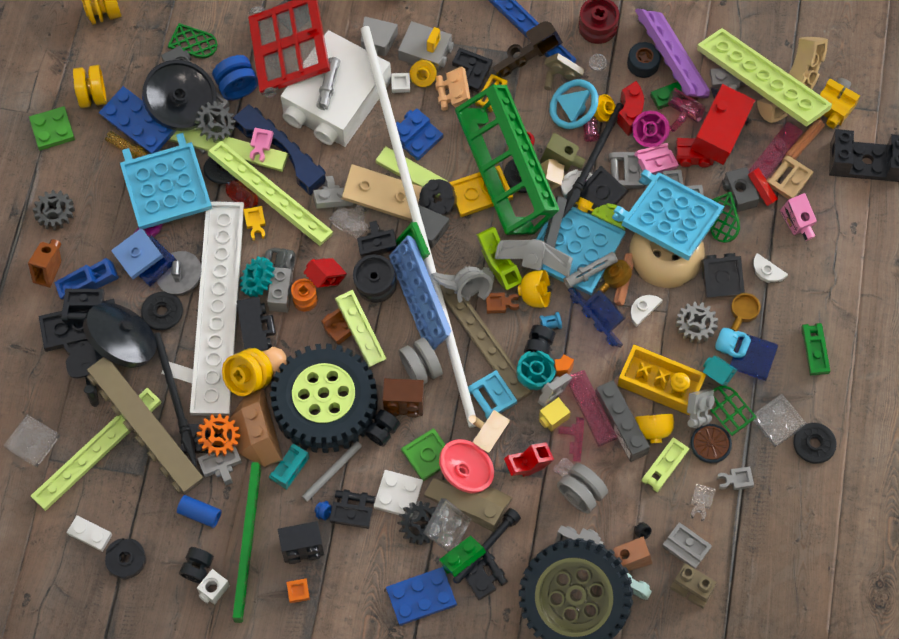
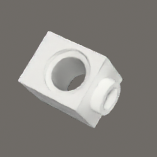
(212, 578)

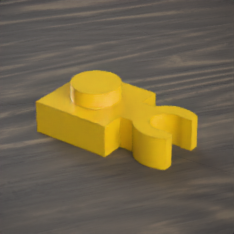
(255, 219)

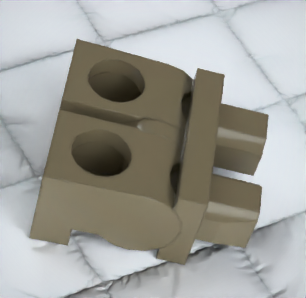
(695, 582)

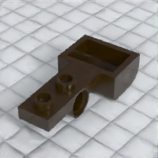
(542, 39)

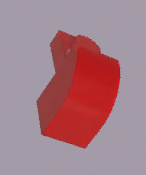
(530, 461)

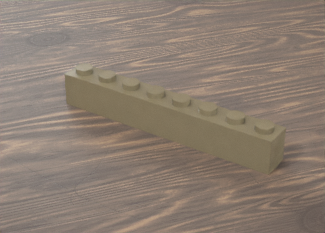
(145, 425)

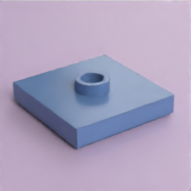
(137, 253)

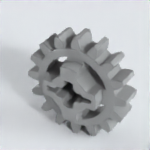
(694, 329)

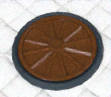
(711, 443)

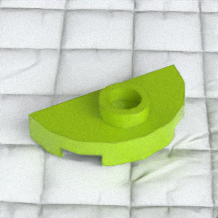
(605, 213)

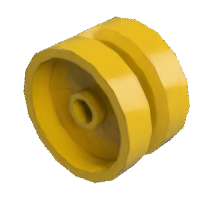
(86, 86)
(247, 372)

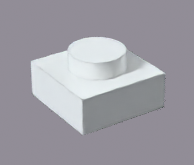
(400, 82)

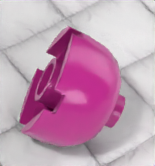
(651, 128)

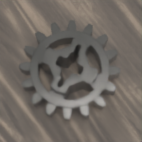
(220, 128)
(53, 212)

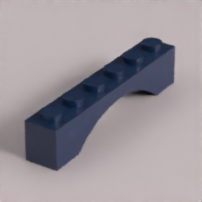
(308, 175)

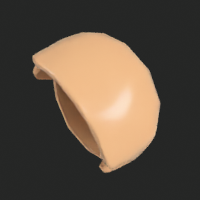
(276, 358)

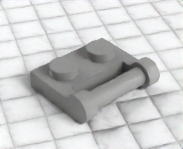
(632, 169)

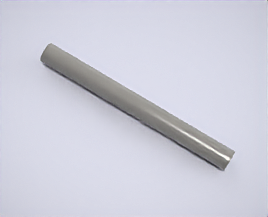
(331, 471)

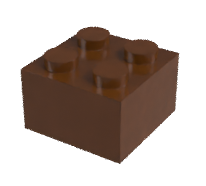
(403, 397)

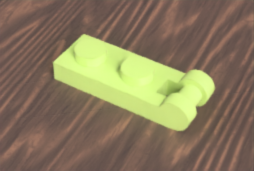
(665, 464)

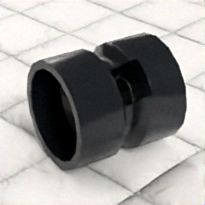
(540, 339)
(380, 430)
(197, 558)

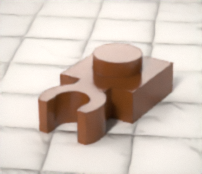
(498, 302)

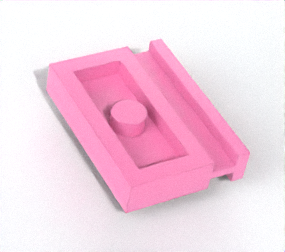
(657, 159)

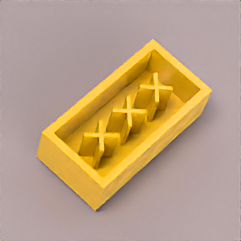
(650, 377)

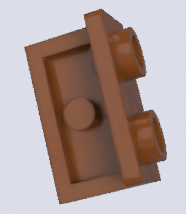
(336, 326)

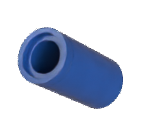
(199, 511)

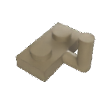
(563, 66)

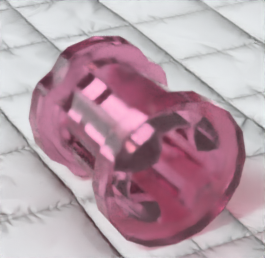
(590, 130)

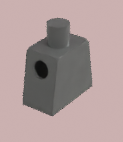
(434, 225)

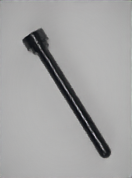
(510, 518)

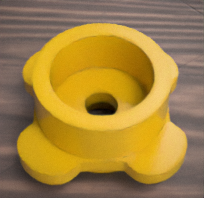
(584, 205)

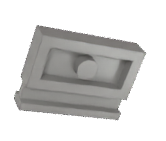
(686, 545)

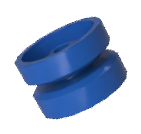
(235, 77)

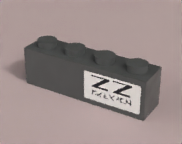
(622, 421)

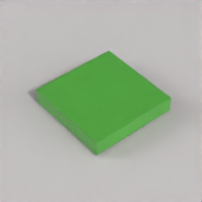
(424, 454)

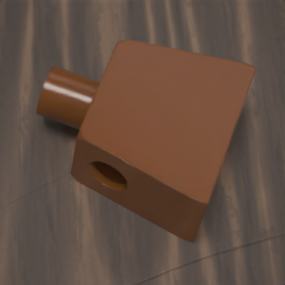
(45, 263)

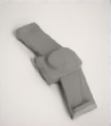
(534, 255)

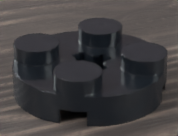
(433, 188)
(127, 547)

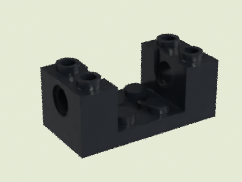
(848, 156)

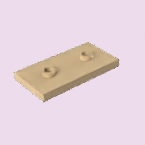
(378, 192)

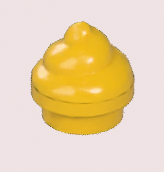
(680, 382)

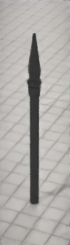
(574, 194)
(184, 429)

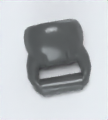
(284, 258)

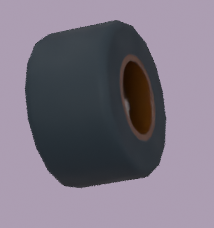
(643, 59)

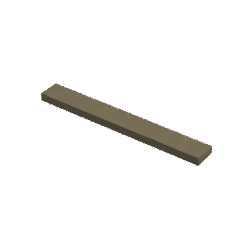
(485, 342)

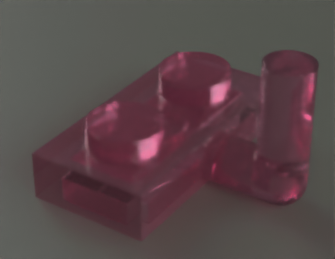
(686, 106)
(577, 431)

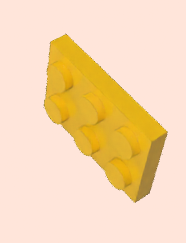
(473, 194)

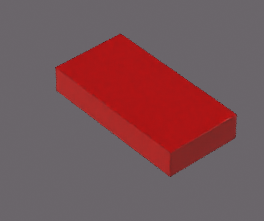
(762, 186)

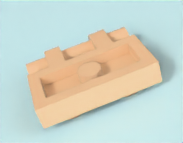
(457, 86)

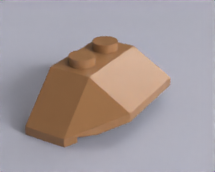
(256, 430)

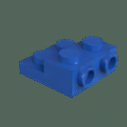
(417, 134)

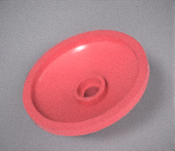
(466, 466)

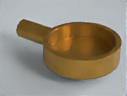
(616, 275)
(744, 308)

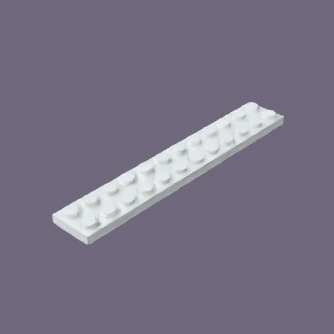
(217, 307)

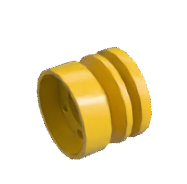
(99, 7)

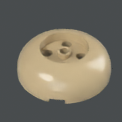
(663, 270)

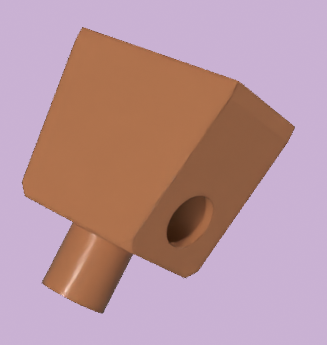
(637, 554)

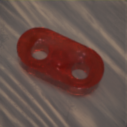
(243, 194)

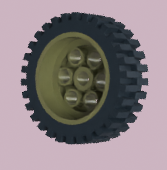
(567, 558)

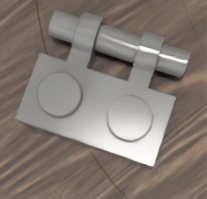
(698, 406)

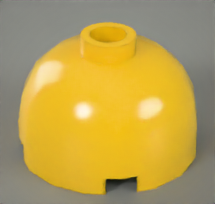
(534, 289)
(656, 426)

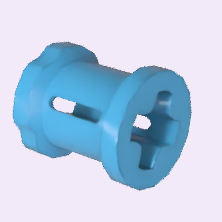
(551, 321)

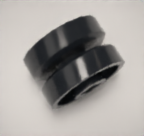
(375, 278)

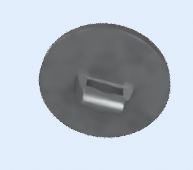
(183, 274)

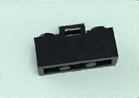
(251, 320)

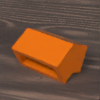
(563, 365)

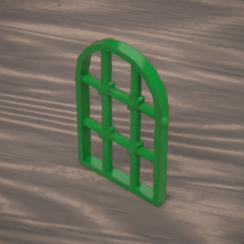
(737, 411)

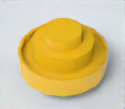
(423, 73)
(605, 108)

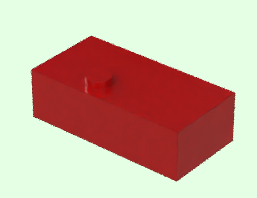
(722, 124)

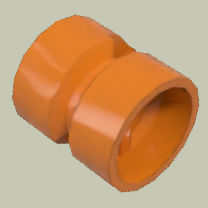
(304, 295)

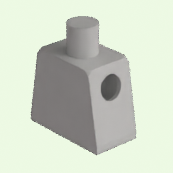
(382, 33)

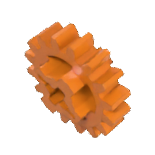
(212, 428)

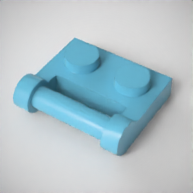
(497, 390)

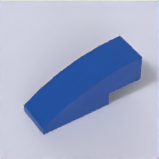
(88, 277)

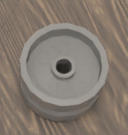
(420, 361)
(582, 488)

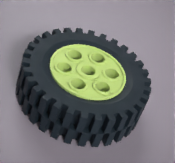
(325, 428)

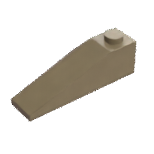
(483, 507)

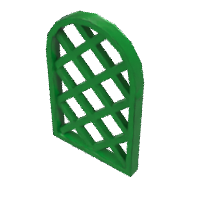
(191, 29)
(736, 219)

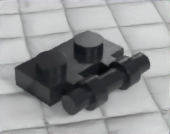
(350, 514)
(479, 580)

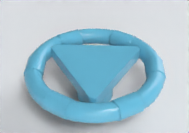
(574, 104)

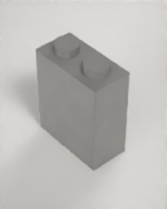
(415, 46)

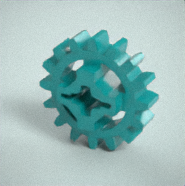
(257, 276)

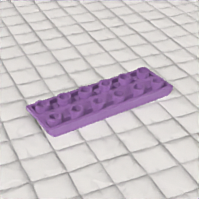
(673, 53)

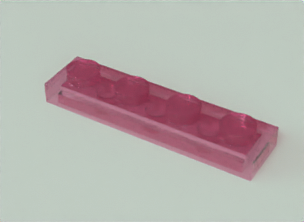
(777, 149)
(591, 408)

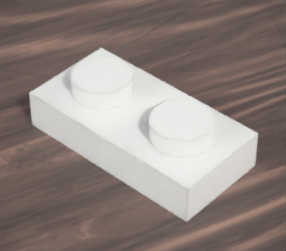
(89, 533)

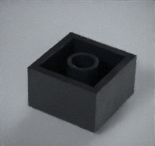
(301, 542)

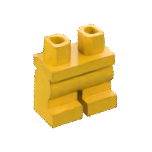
(840, 107)

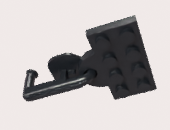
(72, 338)

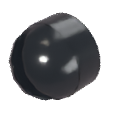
(642, 530)

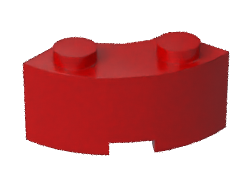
(633, 103)

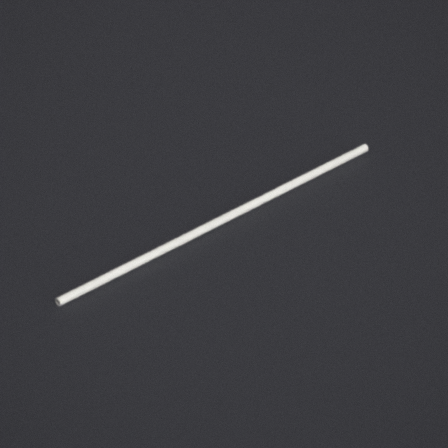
(415, 214)

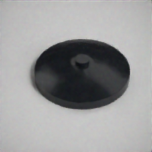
(176, 92)
(119, 335)

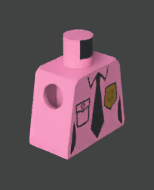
(799, 216)

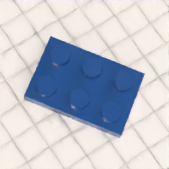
(421, 596)

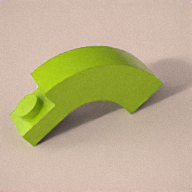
(503, 269)

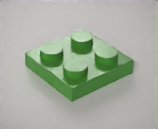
(51, 128)

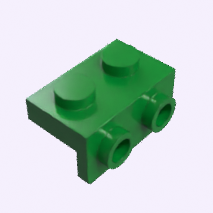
(462, 556)

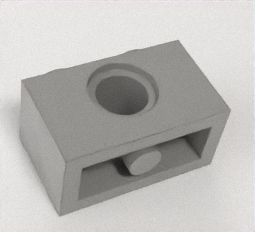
(280, 290)

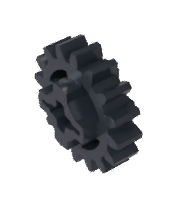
(419, 514)

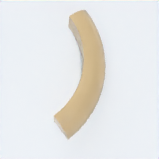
(805, 69)

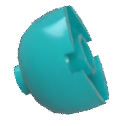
(535, 370)

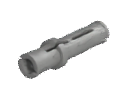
(326, 89)
(609, 259)

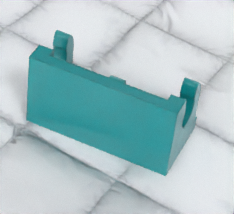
(290, 466)

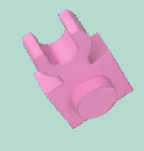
(260, 141)

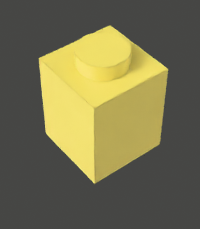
(554, 414)

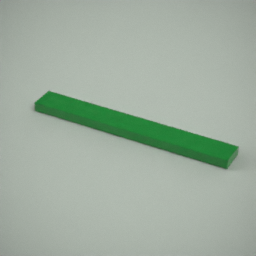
(247, 540)

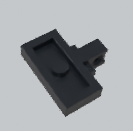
(377, 241)

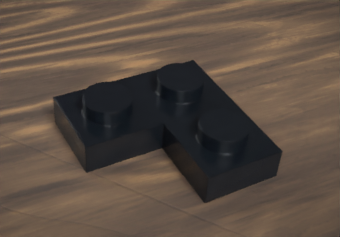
(475, 65)

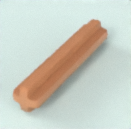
(805, 139)
(621, 292)

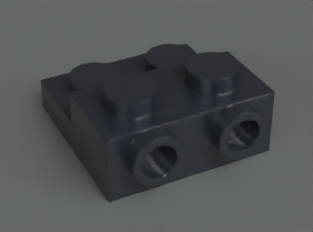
(723, 275)

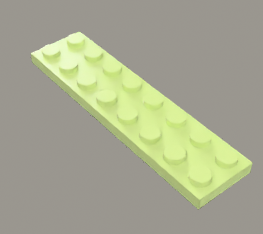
(764, 77)

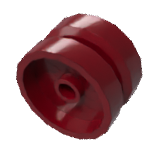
(598, 20)

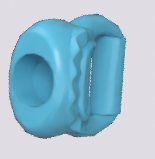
(727, 340)

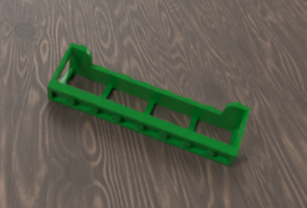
(522, 152)

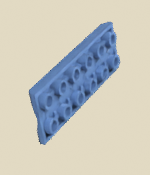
(420, 292)

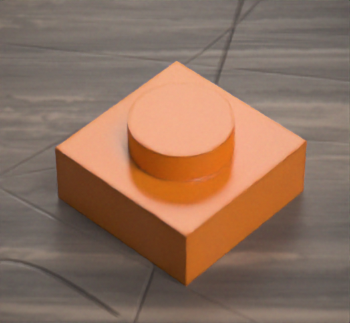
(298, 590)

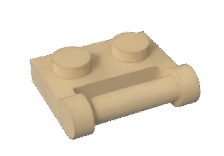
(794, 181)

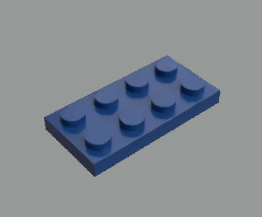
(130, 117)

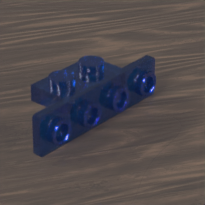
(602, 312)

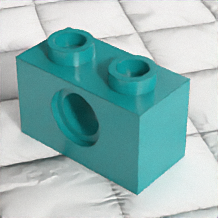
(719, 370)

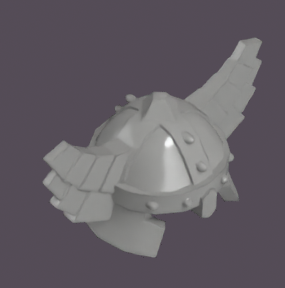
(468, 282)

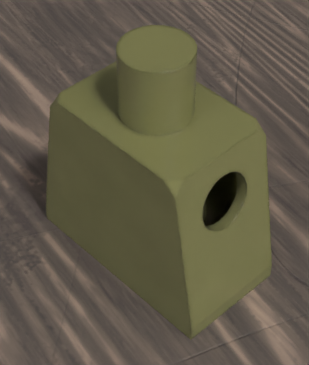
(563, 152)

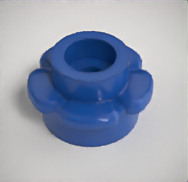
(323, 510)

